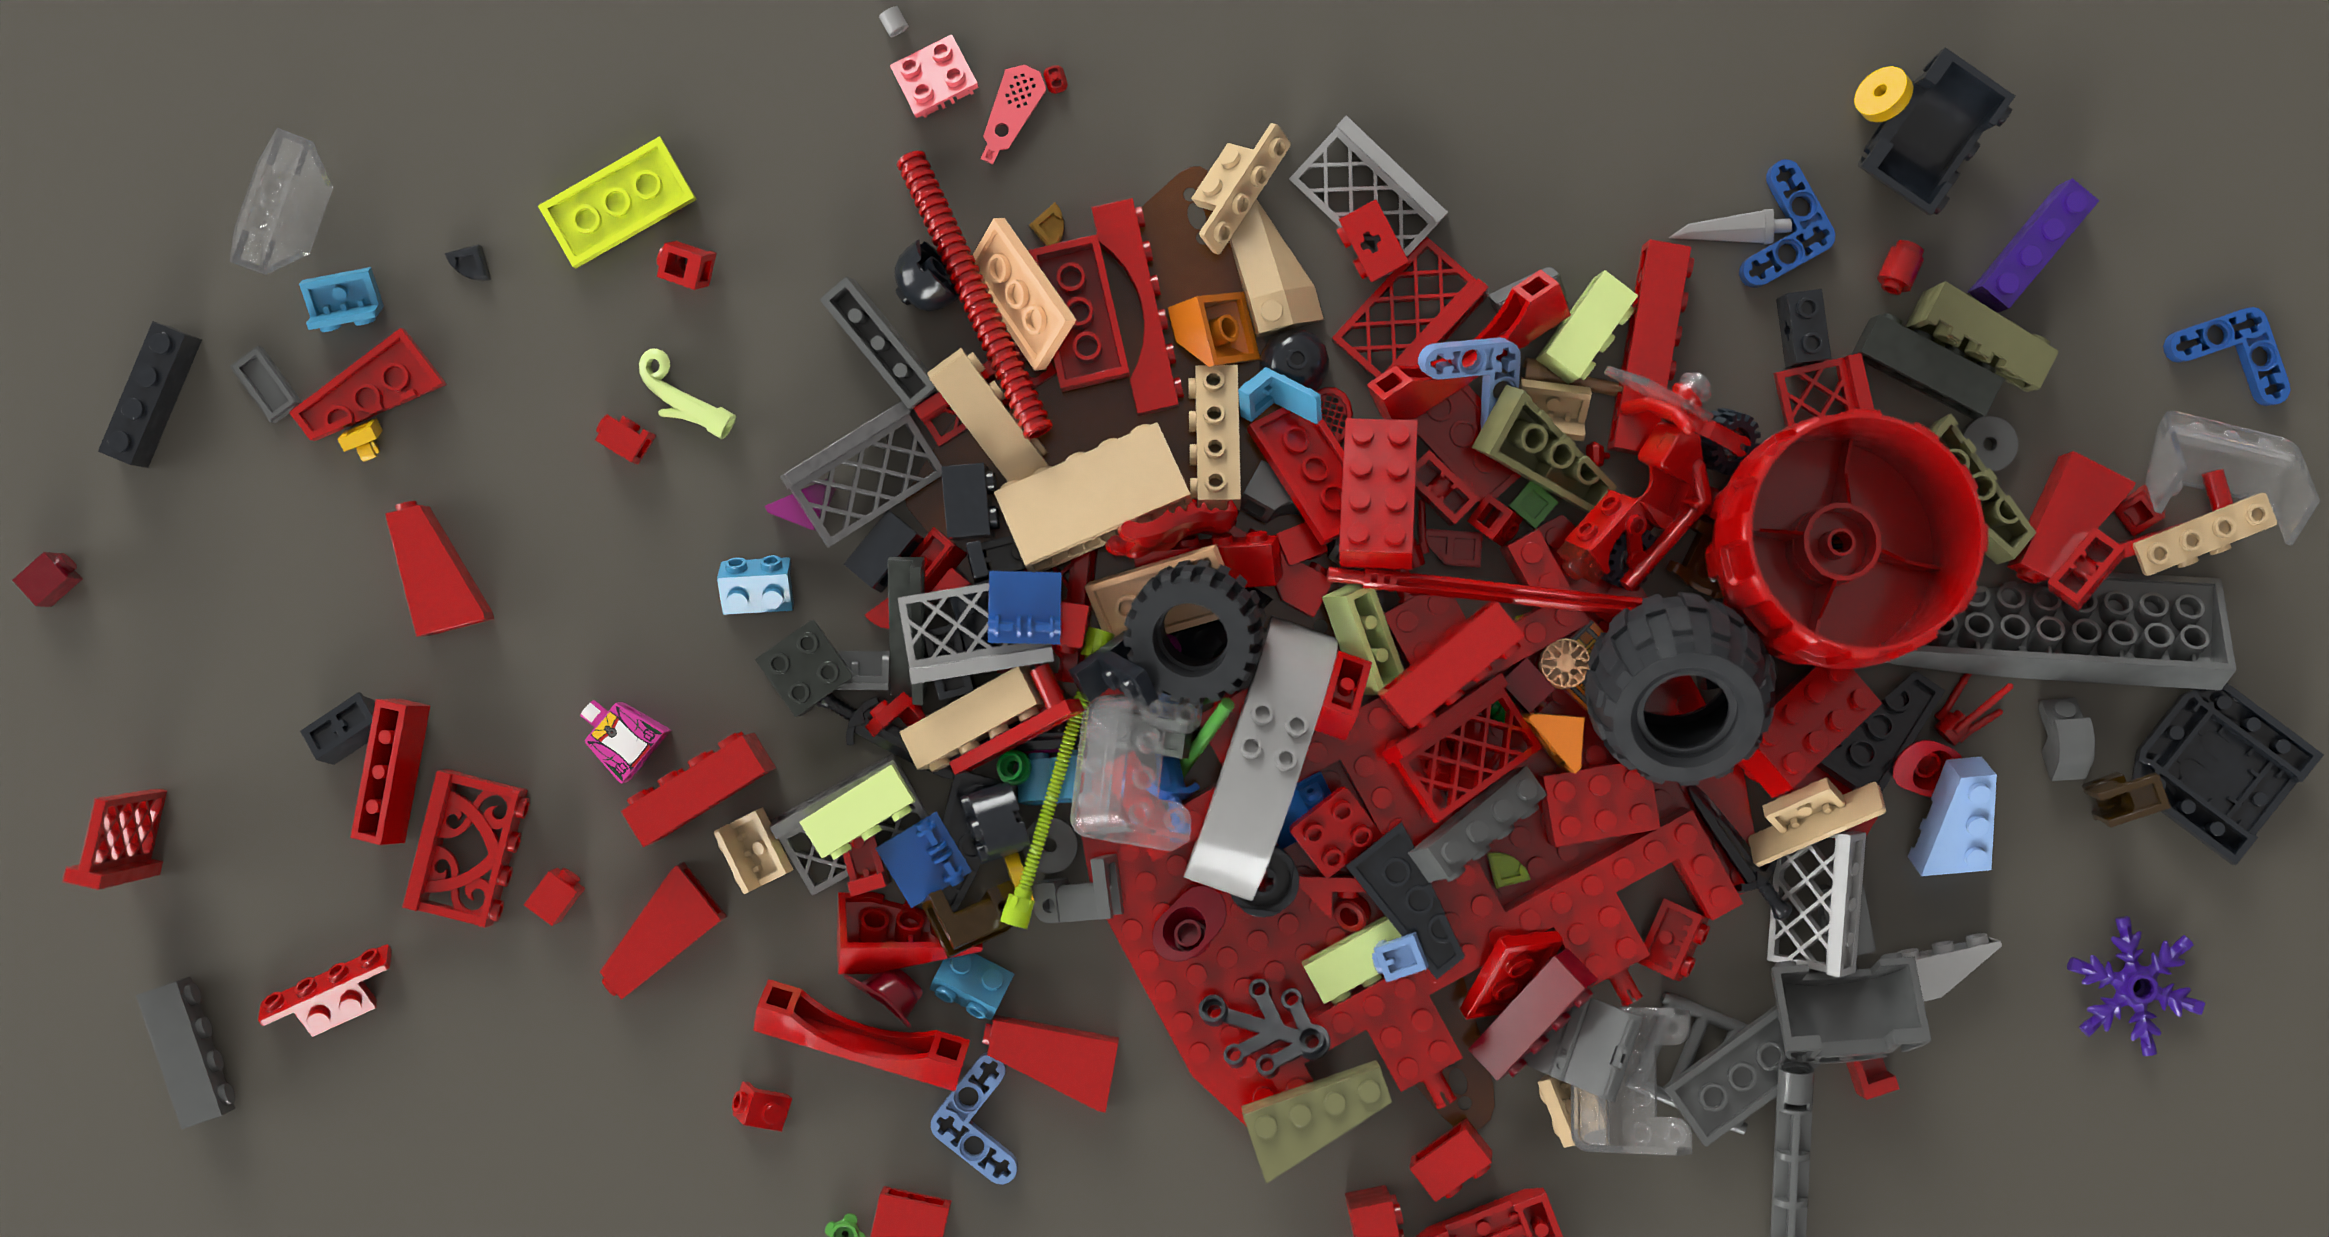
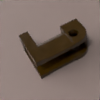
(2124, 800)
(969, 925)

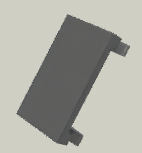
(868, 668)

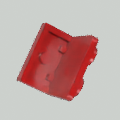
(1335, 831)

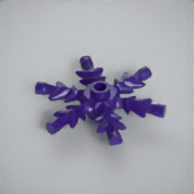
(2146, 985)

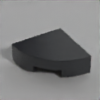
(470, 262)

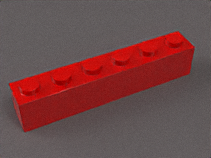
(1651, 336)

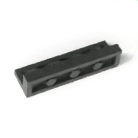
(905, 578)

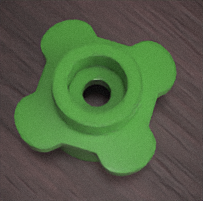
(848, 1224)

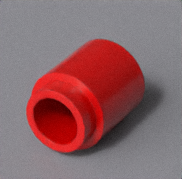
(1901, 267)

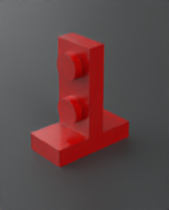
(865, 866)

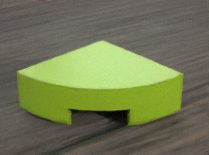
(1506, 869)

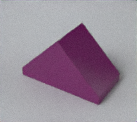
(790, 509)

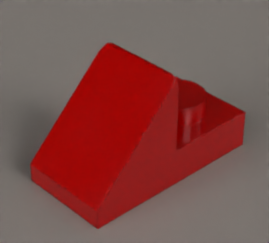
(1321, 889)

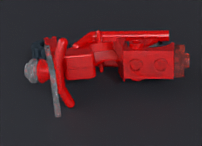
(1615, 535)

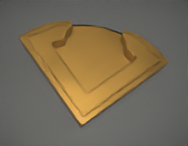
(1049, 225)

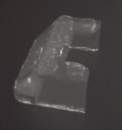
(1122, 771)
(1632, 1120)

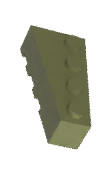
(1983, 335)
(1535, 448)
(2006, 523)
(1308, 1117)

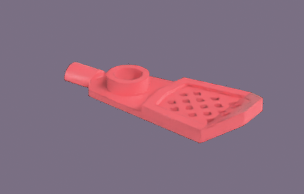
(1009, 114)

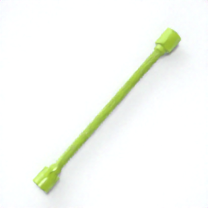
(1019, 905)

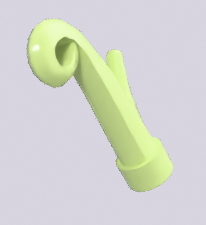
(686, 407)

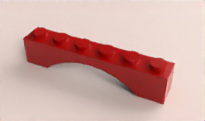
(1120, 237)
(1527, 313)
(1300, 585)
(798, 1018)

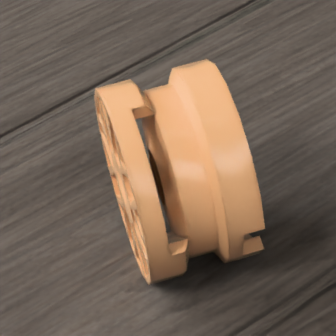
(1564, 663)

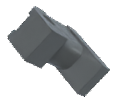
(1096, 900)

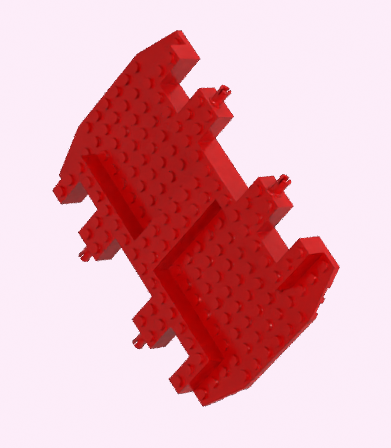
(1568, 887)

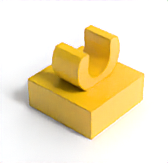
(363, 439)

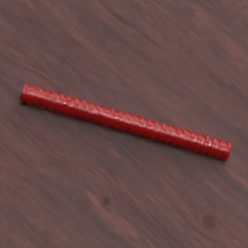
(974, 294)

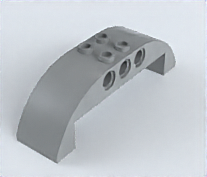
(1263, 759)

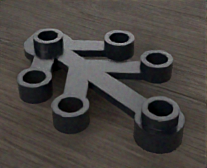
(1268, 1030)

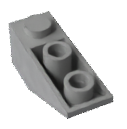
(1950, 963)

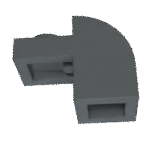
(2070, 739)

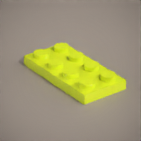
(617, 202)

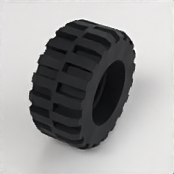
(1170, 668)

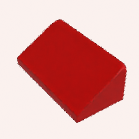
(939, 556)

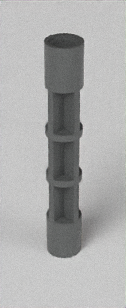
(1792, 1150)

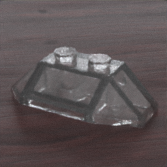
(281, 205)

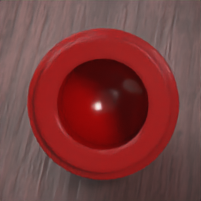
(1347, 919)

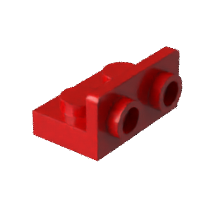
(1674, 940)

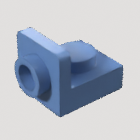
(1399, 957)

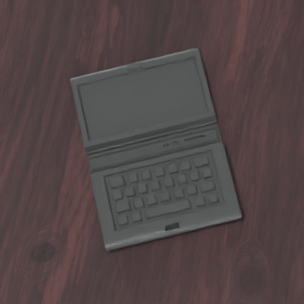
(1590, 1048)

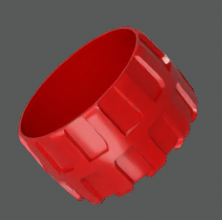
(1905, 529)

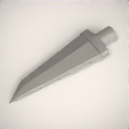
(1748, 228)

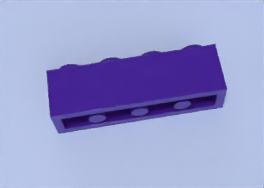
(2033, 246)

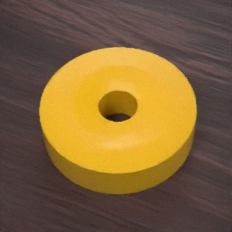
(1883, 94)
(1014, 868)

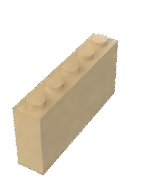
(1090, 495)

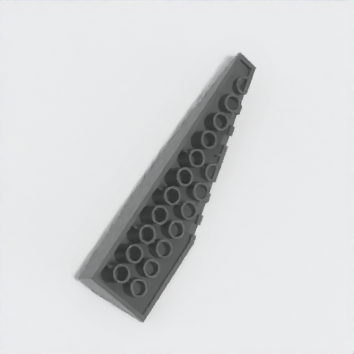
(2125, 634)

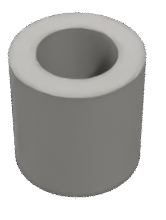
(893, 21)

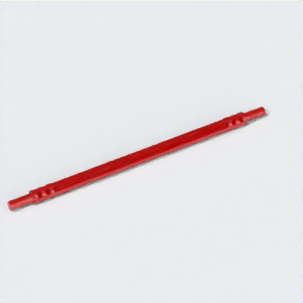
(1483, 590)

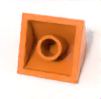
(1560, 737)

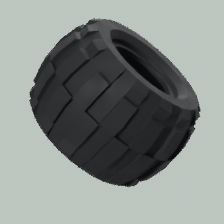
(1668, 641)

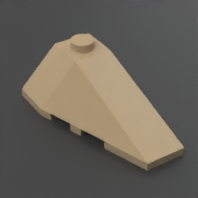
(1271, 277)

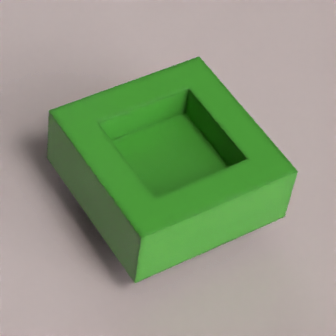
(1533, 504)

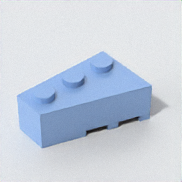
(1960, 821)

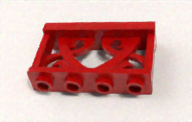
(424, 873)

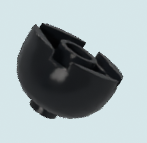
(923, 278)
(1297, 356)

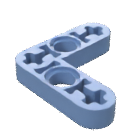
(1485, 365)
(962, 1117)

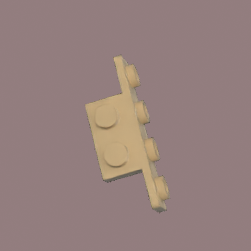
(1236, 183)
(2205, 534)
(1812, 816)

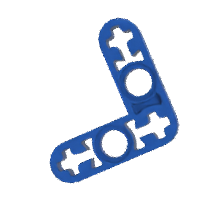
(1801, 226)
(2245, 342)

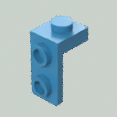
(1271, 388)

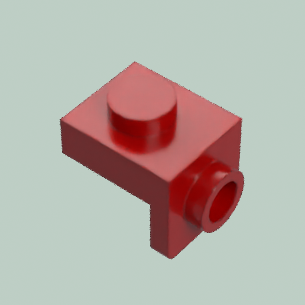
(885, 713)
(760, 1107)

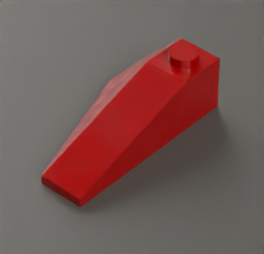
(884, 935)

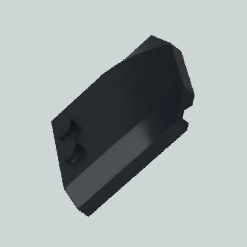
(2223, 766)

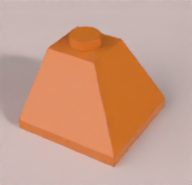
(1215, 328)

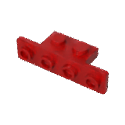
(330, 996)

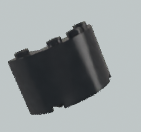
(1936, 131)

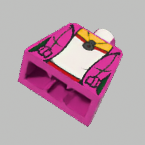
(622, 737)

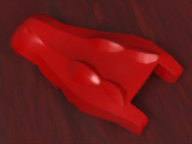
(1166, 531)

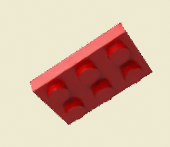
(1508, 971)

